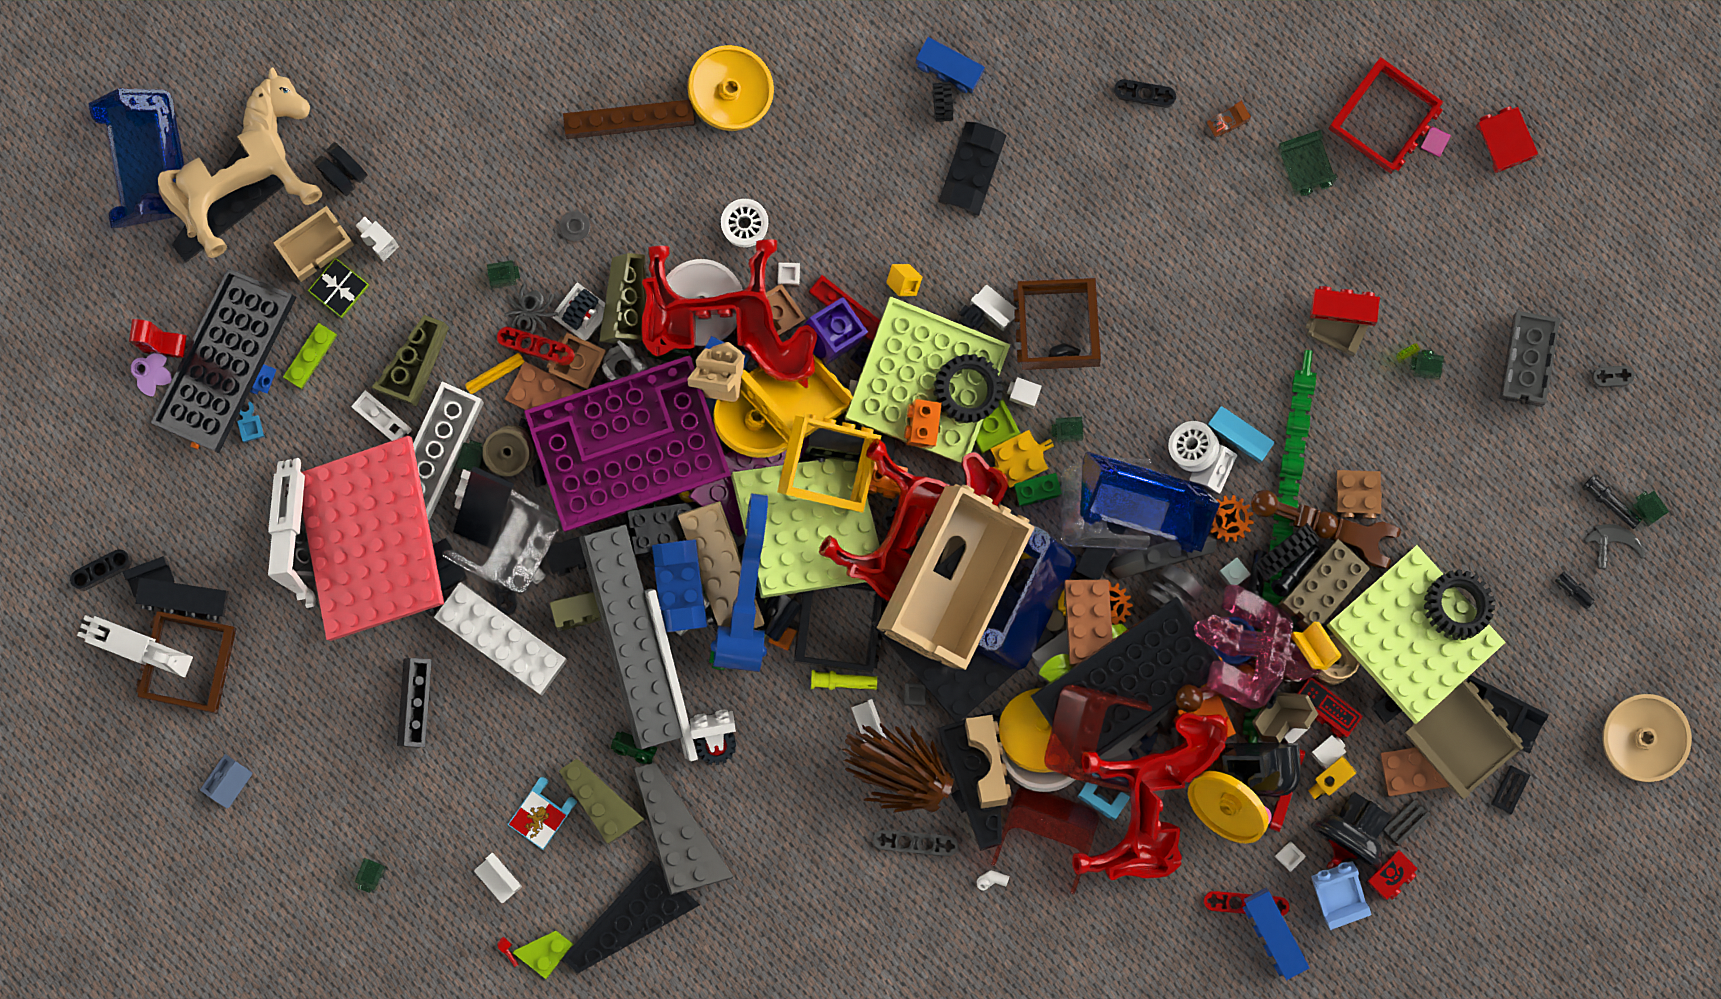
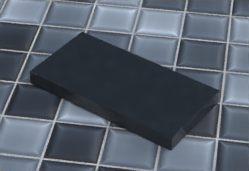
(483, 507)

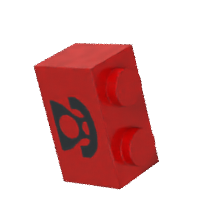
(1392, 875)

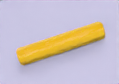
(494, 373)

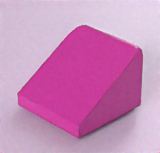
(1435, 141)

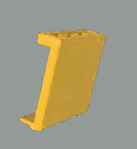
(783, 399)

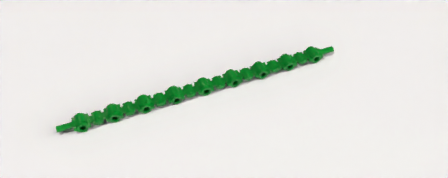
(1292, 470)

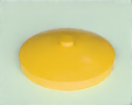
(730, 88)
(746, 429)
(1025, 732)
(1228, 807)

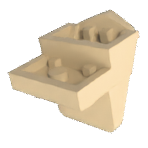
(719, 372)

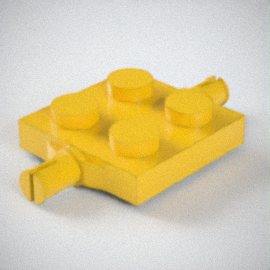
(1020, 457)

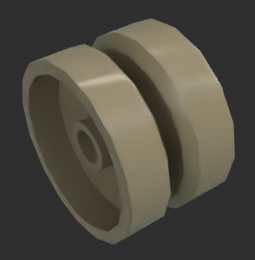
(498, 456)

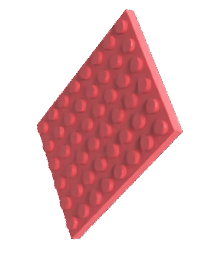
(370, 539)

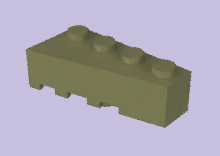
(625, 300)
(413, 362)
(575, 611)
(605, 808)

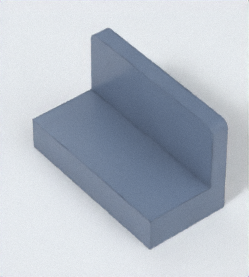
(226, 781)

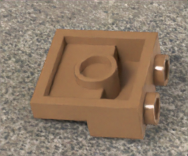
(785, 311)
(585, 363)
(1358, 493)

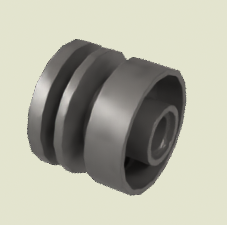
(1178, 584)

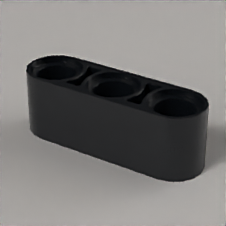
(89, 570)

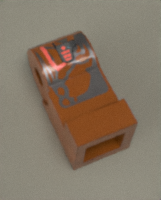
(1229, 119)

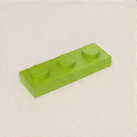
(310, 356)

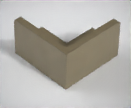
(1287, 713)

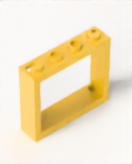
(863, 473)

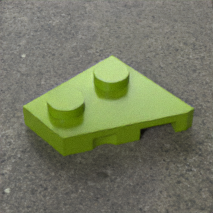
(544, 953)

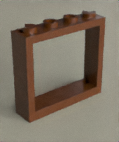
(1061, 286)
(220, 671)

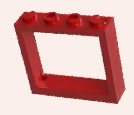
(1407, 83)

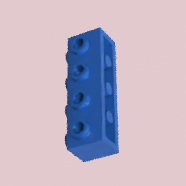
(1276, 934)

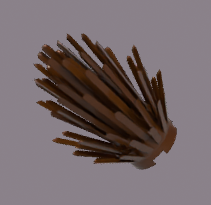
(900, 769)

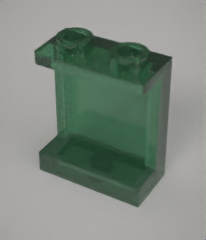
(1307, 163)

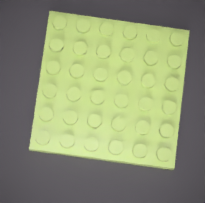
(904, 365)
(798, 526)
(1401, 648)

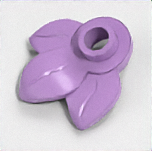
(153, 375)

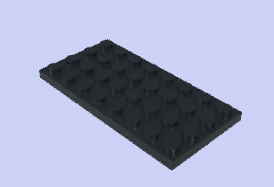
(223, 360)
(1139, 664)

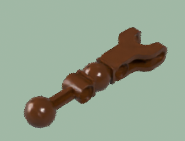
(1327, 526)
(1190, 698)

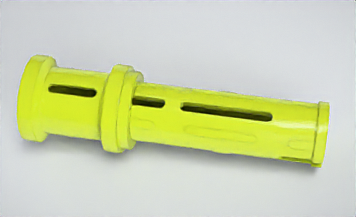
(832, 680)

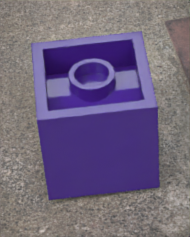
(836, 330)

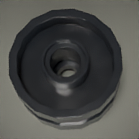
(339, 169)

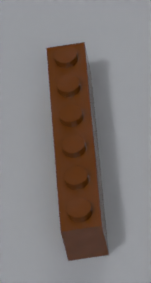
(628, 119)

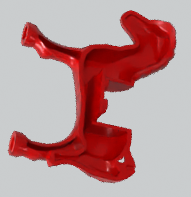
(674, 320)
(915, 505)
(1150, 841)

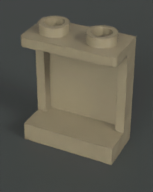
(1337, 334)

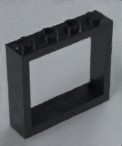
(874, 638)

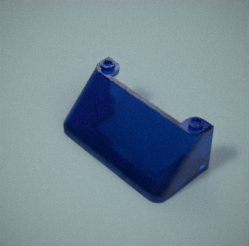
(142, 146)
(1146, 501)
(1034, 605)

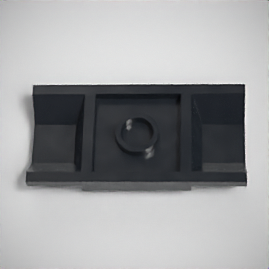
(972, 167)
(1519, 715)

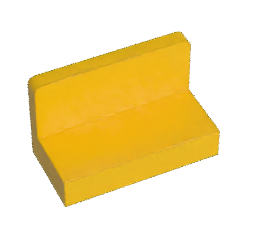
(1316, 646)

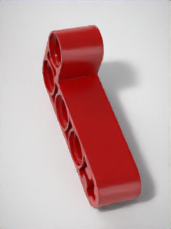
(150, 338)

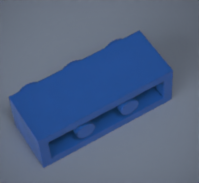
(949, 65)

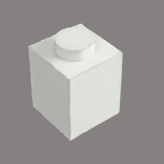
(1024, 392)
(1329, 751)

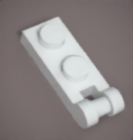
(380, 416)

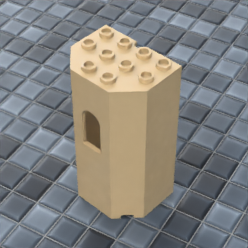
(949, 616)

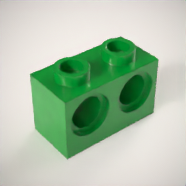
(1037, 490)

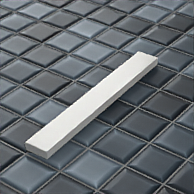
(657, 620)

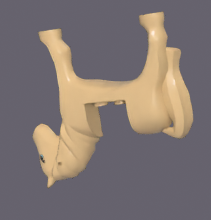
(197, 190)

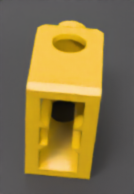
(1341, 772)

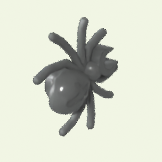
(529, 310)

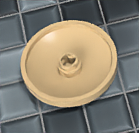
(1646, 738)

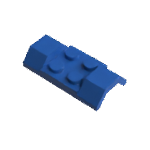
(679, 585)

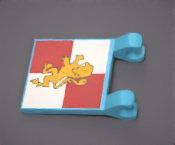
(539, 817)

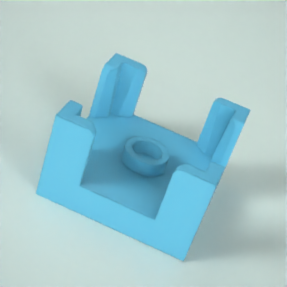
(1101, 803)

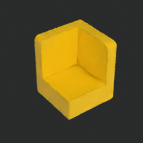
(904, 280)

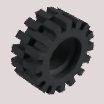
(943, 102)

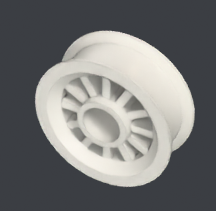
(741, 204)
(1181, 451)

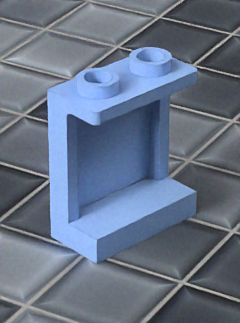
(1340, 895)

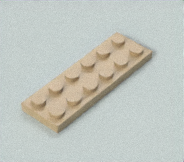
(717, 558)

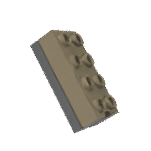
(1324, 585)

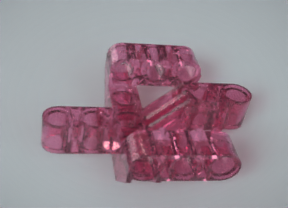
(1270, 646)

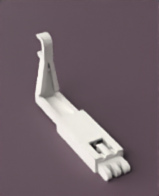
(285, 525)
(134, 646)

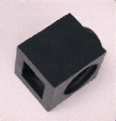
(1381, 711)

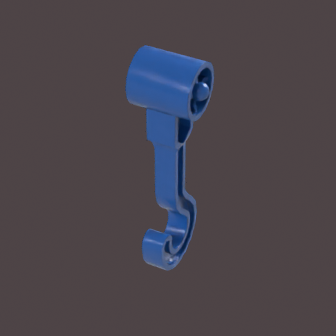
(740, 644)

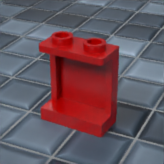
(1507, 138)

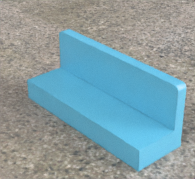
(1240, 434)

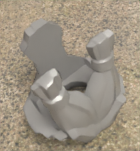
(617, 354)

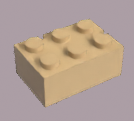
(313, 243)

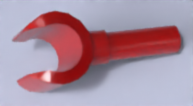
(503, 946)

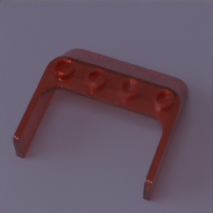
(1077, 731)
(1053, 819)

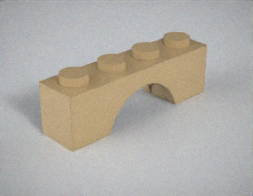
(982, 735)

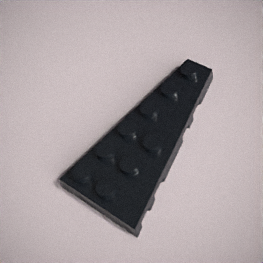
(229, 209)
(968, 768)
(633, 915)

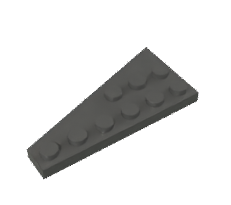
(681, 845)

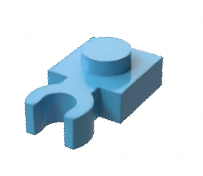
(250, 425)

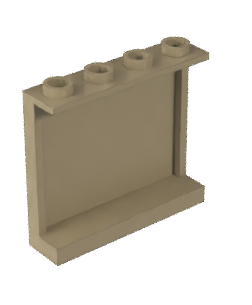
(1464, 739)

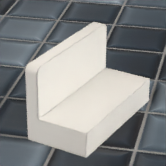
(995, 307)
(1216, 474)
(867, 715)
(497, 878)

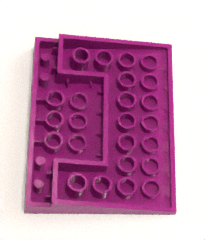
(626, 444)

